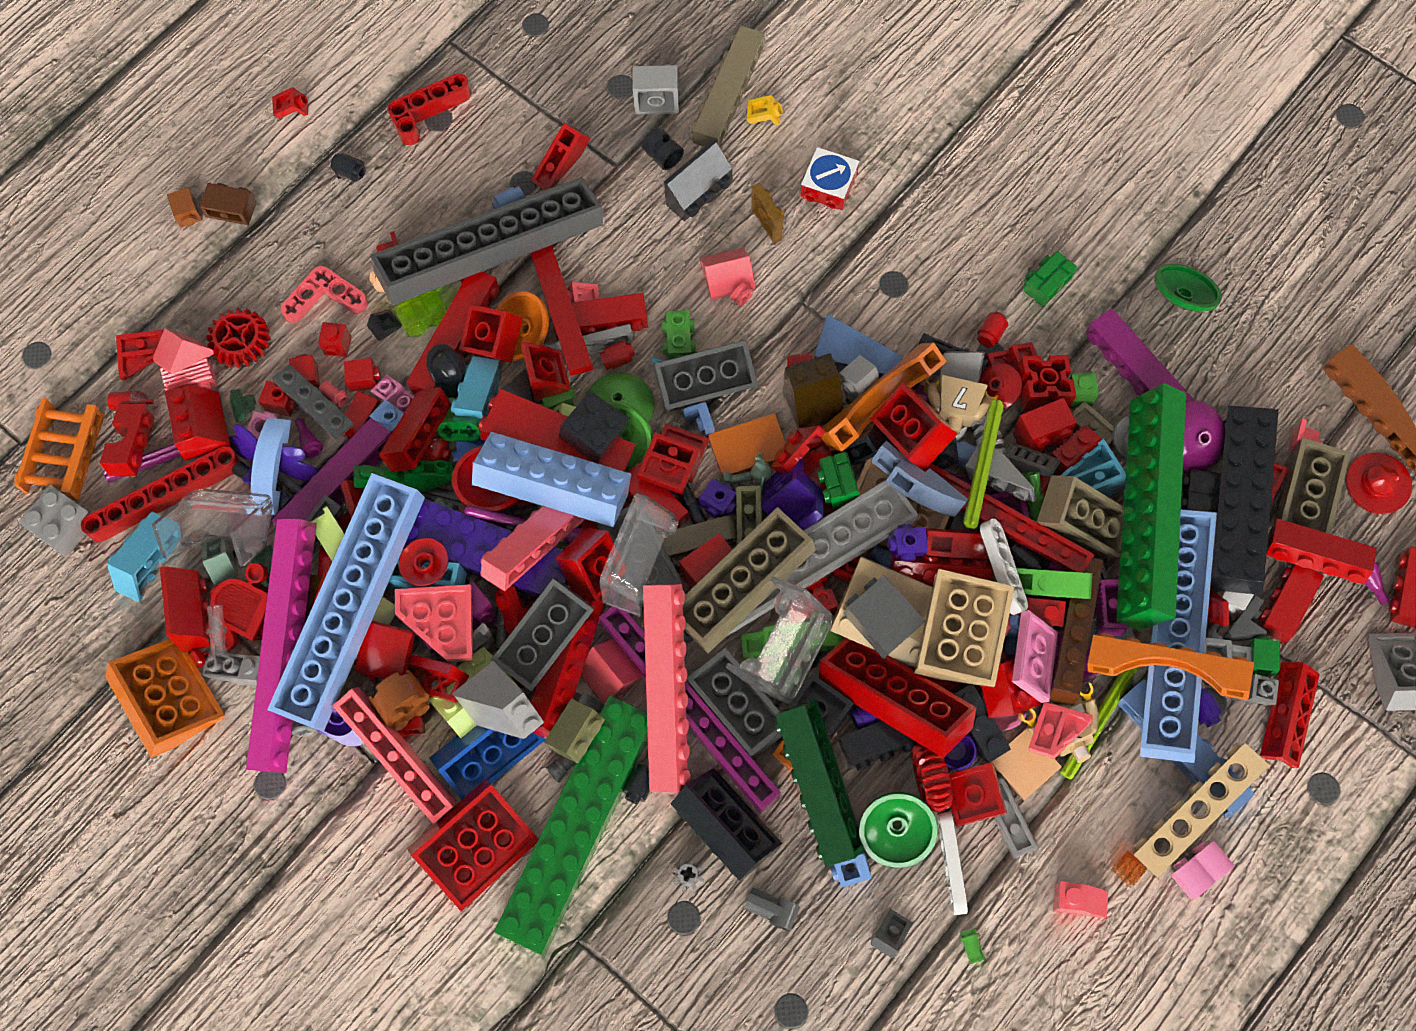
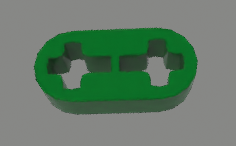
(460, 426)

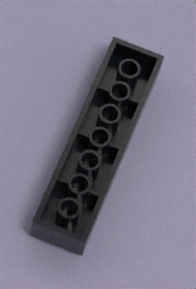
(1244, 500)

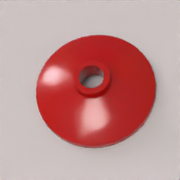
(1010, 383)
(419, 553)

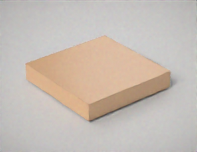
(1024, 769)

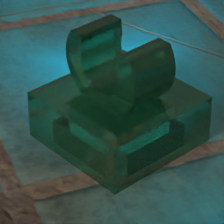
(241, 404)

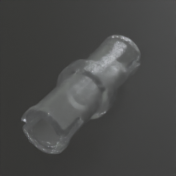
(216, 630)

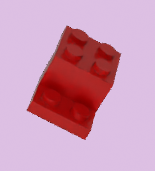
(673, 458)

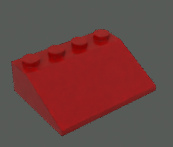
(472, 845)

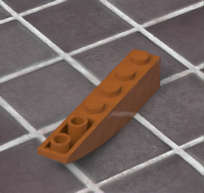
(1374, 400)

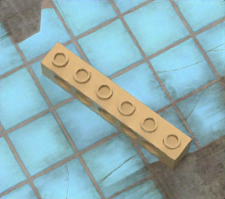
(1252, 768)

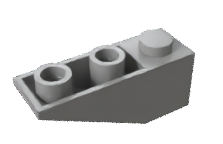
(1003, 476)
(233, 668)

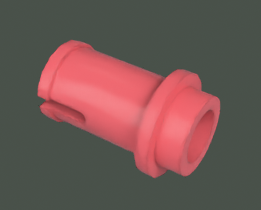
(338, 397)

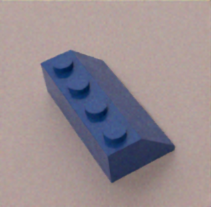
(481, 756)

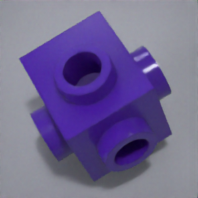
(718, 499)
(914, 537)

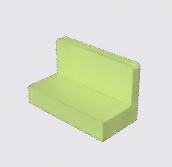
(329, 532)

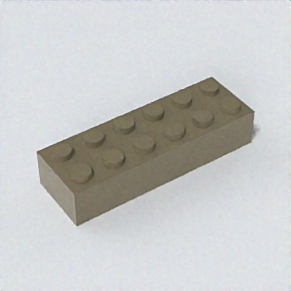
(743, 579)

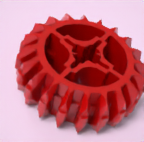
(248, 327)
(931, 778)

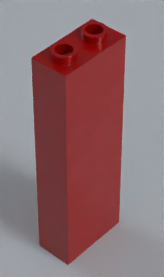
(541, 426)

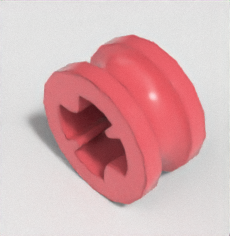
(741, 294)

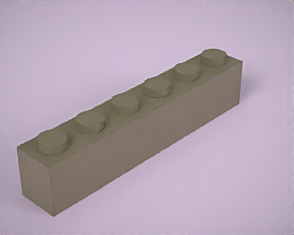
(729, 86)

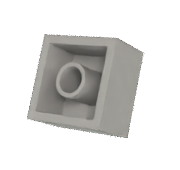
(656, 89)
(55, 520)

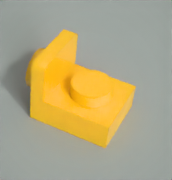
(764, 109)

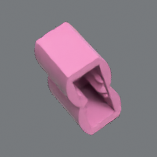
(1202, 869)

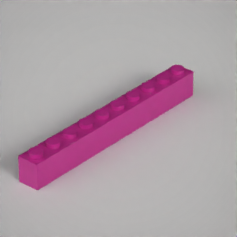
(282, 628)

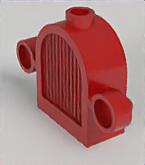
(243, 604)

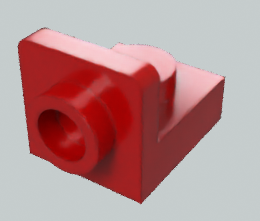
(289, 102)

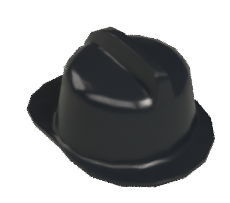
(446, 368)

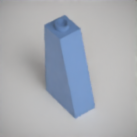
(847, 344)

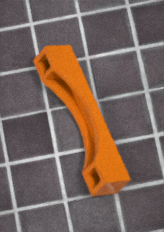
(853, 419)
(1226, 675)

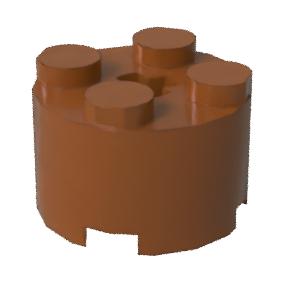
(400, 700)

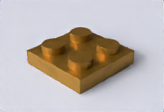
(767, 213)

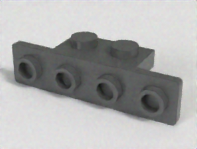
(312, 401)

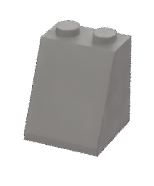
(498, 703)

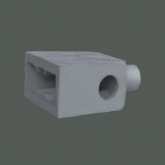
(962, 365)

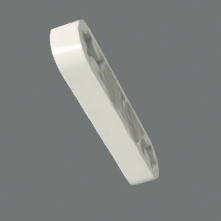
(1003, 563)
(952, 863)

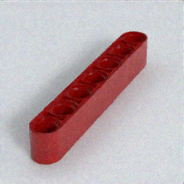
(150, 494)

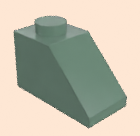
(219, 560)

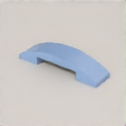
(267, 458)

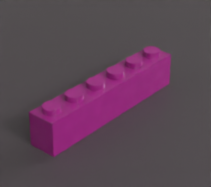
(1130, 354)
(358, 451)

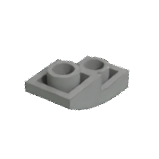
(1262, 690)

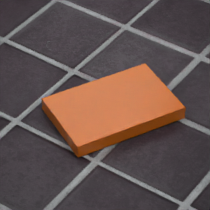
(739, 445)

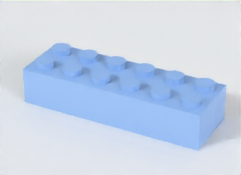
(551, 479)

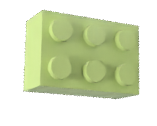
(454, 712)

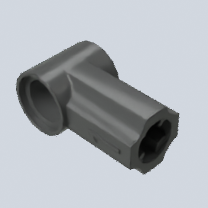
(777, 910)

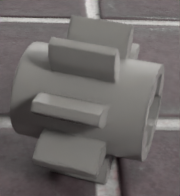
(684, 869)

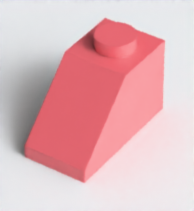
(1080, 899)

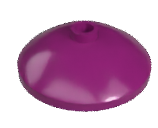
(1200, 420)

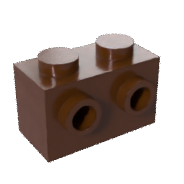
(228, 203)

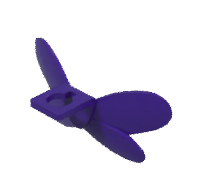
(290, 464)

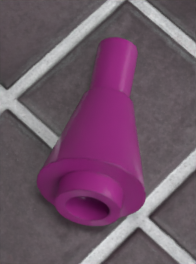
(307, 440)
(1375, 584)

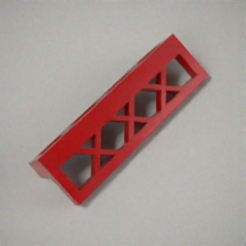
(434, 670)
(1283, 716)

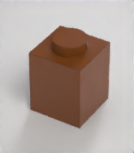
(184, 207)

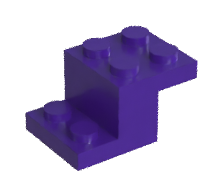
(795, 496)

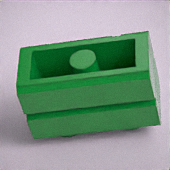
(1049, 278)
(839, 480)

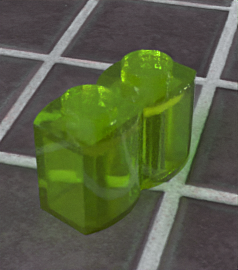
(421, 313)

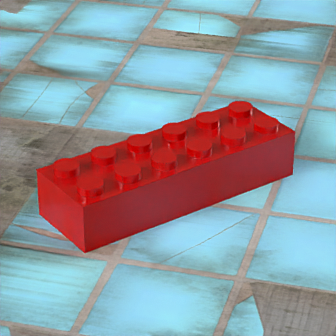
(898, 696)

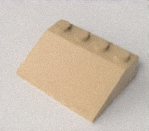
(913, 591)
(964, 629)

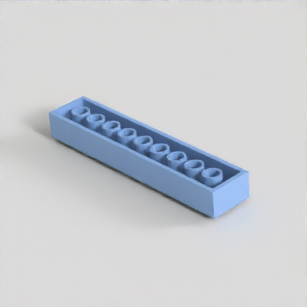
(346, 602)
(1173, 693)

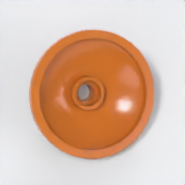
(534, 318)

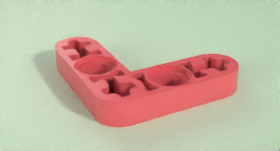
(320, 287)

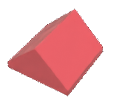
(726, 272)
(179, 351)
(609, 671)

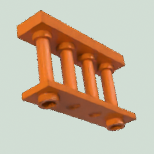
(77, 463)

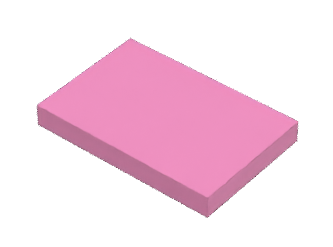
(1035, 656)

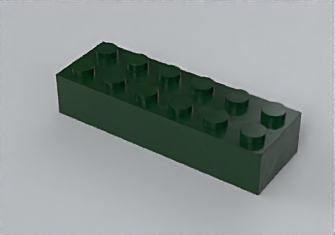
(819, 782)

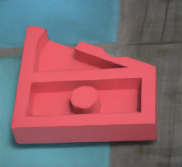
(1057, 729)

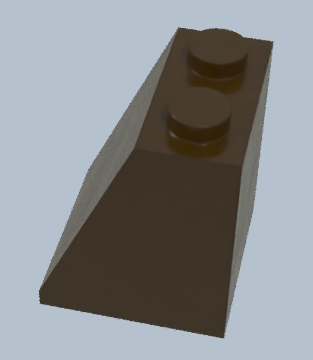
(813, 391)

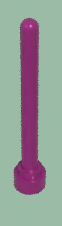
(510, 520)

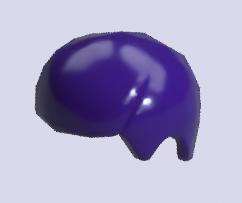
(962, 754)

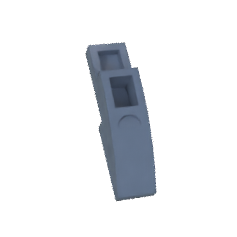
(920, 486)

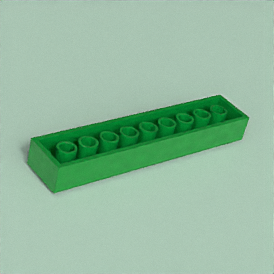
(1152, 508)
(574, 829)

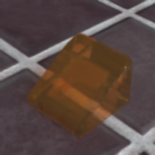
(1129, 869)

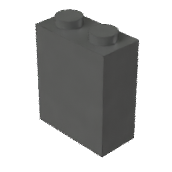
(882, 615)

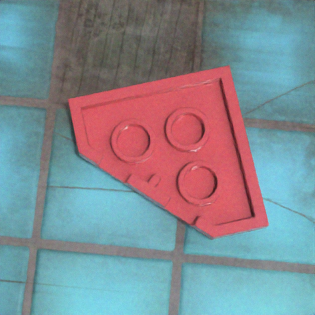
(440, 618)

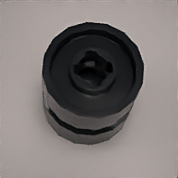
(662, 148)

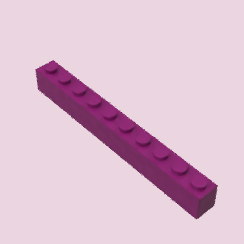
(701, 720)

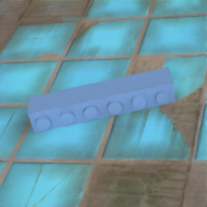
(1205, 758)

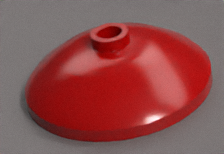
(474, 495)

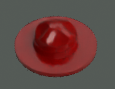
(1379, 483)

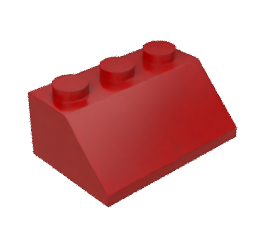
(196, 420)
(185, 607)

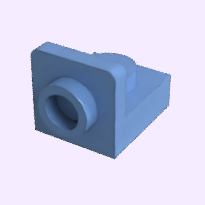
(701, 414)

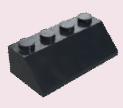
(725, 823)

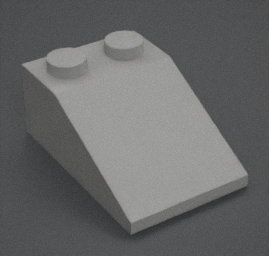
(1395, 669)

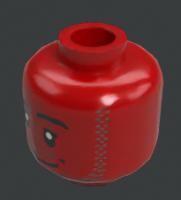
(437, 450)

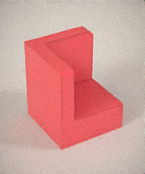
(1300, 431)

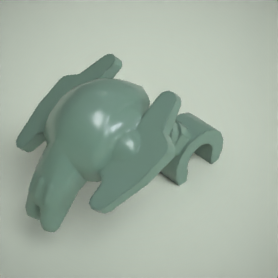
(760, 473)

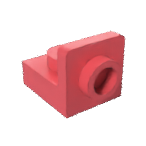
(582, 291)

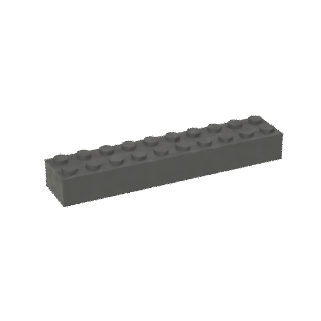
(486, 240)

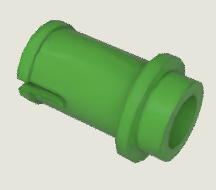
(972, 946)

